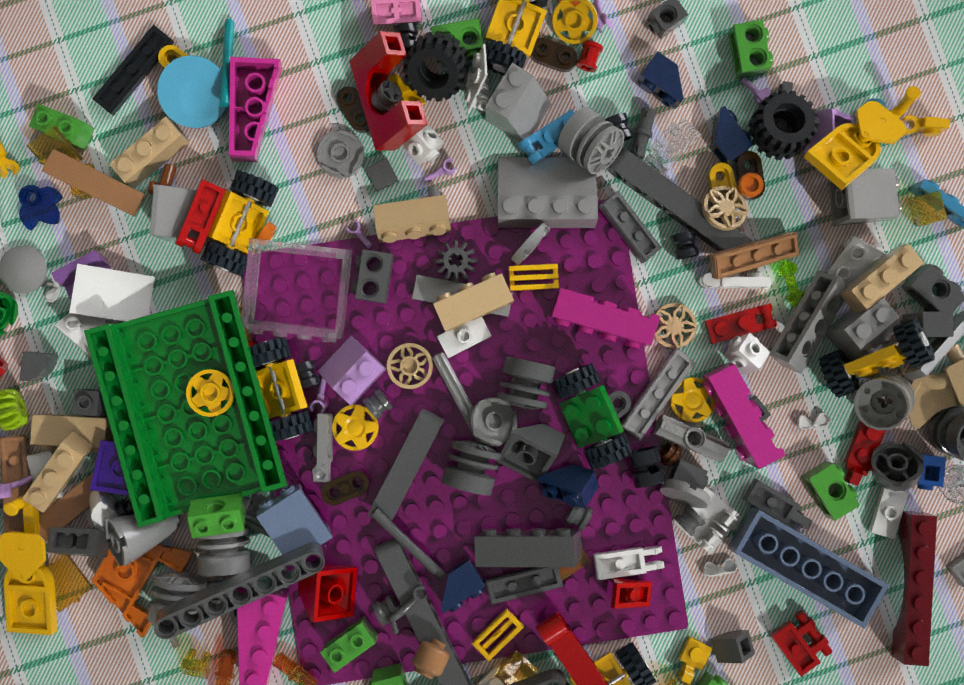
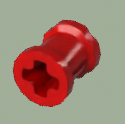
(589, 56)

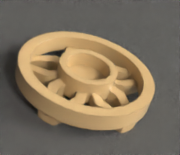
(724, 208)
(674, 325)
(409, 366)

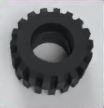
(442, 49)
(793, 110)

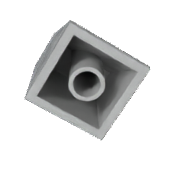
(517, 104)
(866, 199)
(169, 212)
(864, 331)

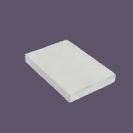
(111, 293)

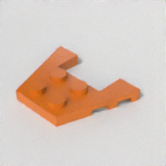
(125, 583)

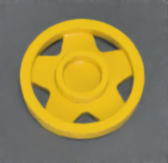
(575, 20)
(210, 393)
(692, 401)
(355, 427)

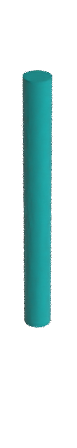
(227, 53)

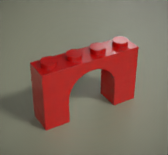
(369, 70)

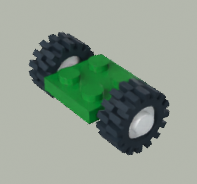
(592, 417)

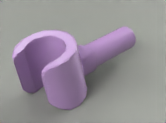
(602, 17)
(759, 95)
(443, 170)
(358, 232)
(320, 397)
(5, 488)

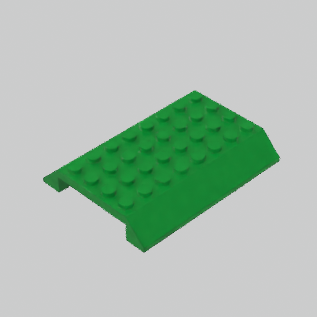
(160, 440)

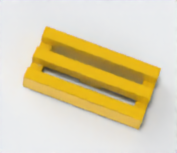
(554, 276)
(482, 648)

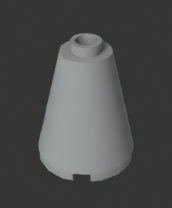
(132, 542)

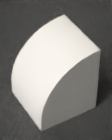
(101, 508)

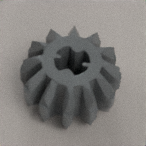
(453, 269)

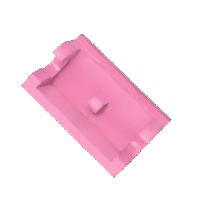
(395, 11)

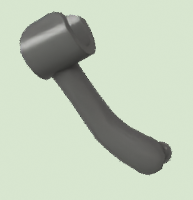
(406, 607)

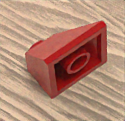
(329, 593)

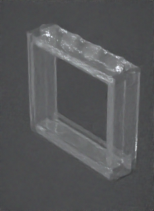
(282, 329)

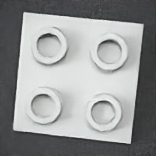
(477, 82)
(855, 260)
(74, 325)
(718, 522)

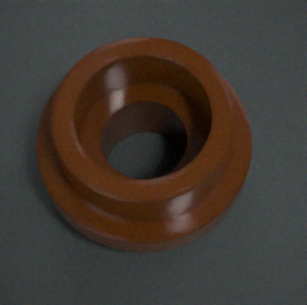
(670, 453)

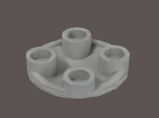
(23, 269)

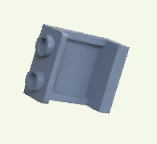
(292, 520)

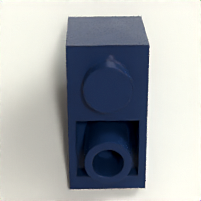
(663, 80)
(727, 137)
(569, 484)
(462, 582)

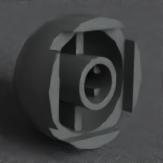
(896, 466)

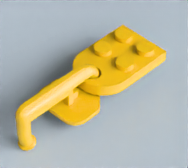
(855, 147)
(28, 581)

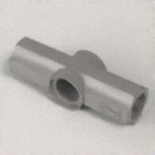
(703, 443)

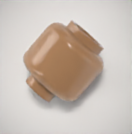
(430, 658)

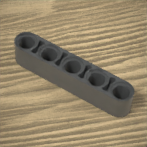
(407, 463)

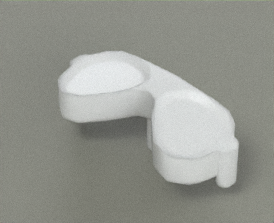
(54, 292)
(820, 420)
(712, 569)

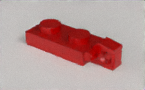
(860, 452)

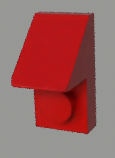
(630, 593)

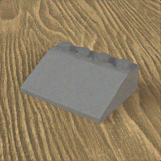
(547, 192)

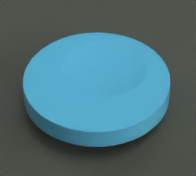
(191, 92)

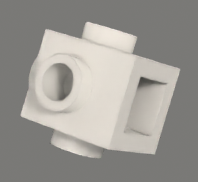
(424, 145)
(746, 353)

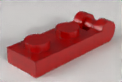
(200, 215)
(739, 323)

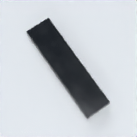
(132, 71)

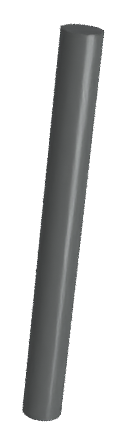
(407, 543)

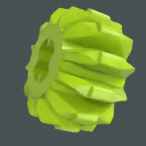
(12, 410)

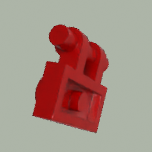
(795, 648)

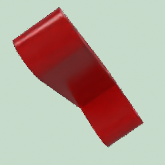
(569, 650)

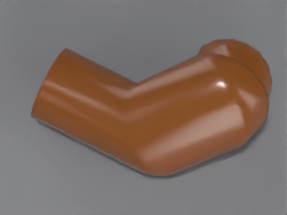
(166, 178)

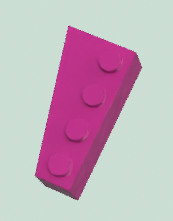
(251, 99)
(604, 318)
(741, 416)
(258, 636)

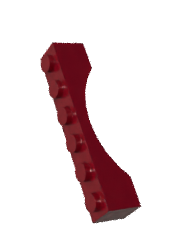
(913, 626)

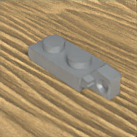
(324, 447)

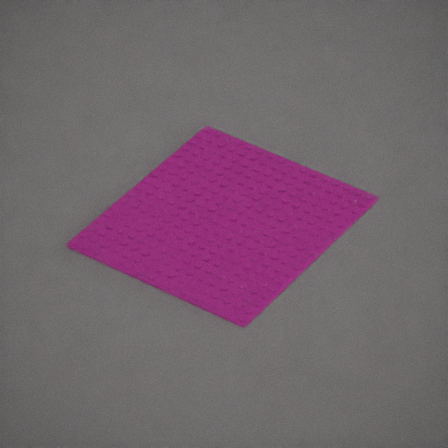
(444, 518)

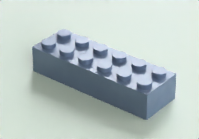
(808, 566)

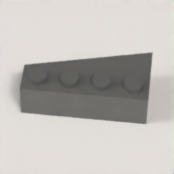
(528, 548)

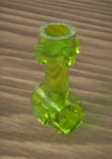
(787, 270)

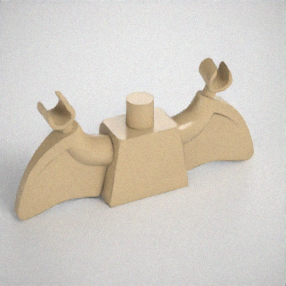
(938, 390)

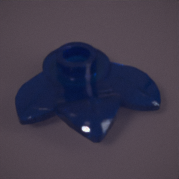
(40, 209)

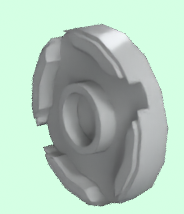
(340, 154)
(530, 244)
(492, 421)
(682, 493)

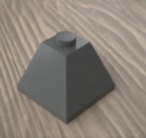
(531, 450)

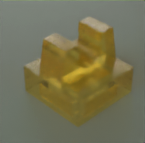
(194, 667)

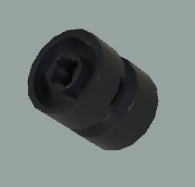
(646, 467)

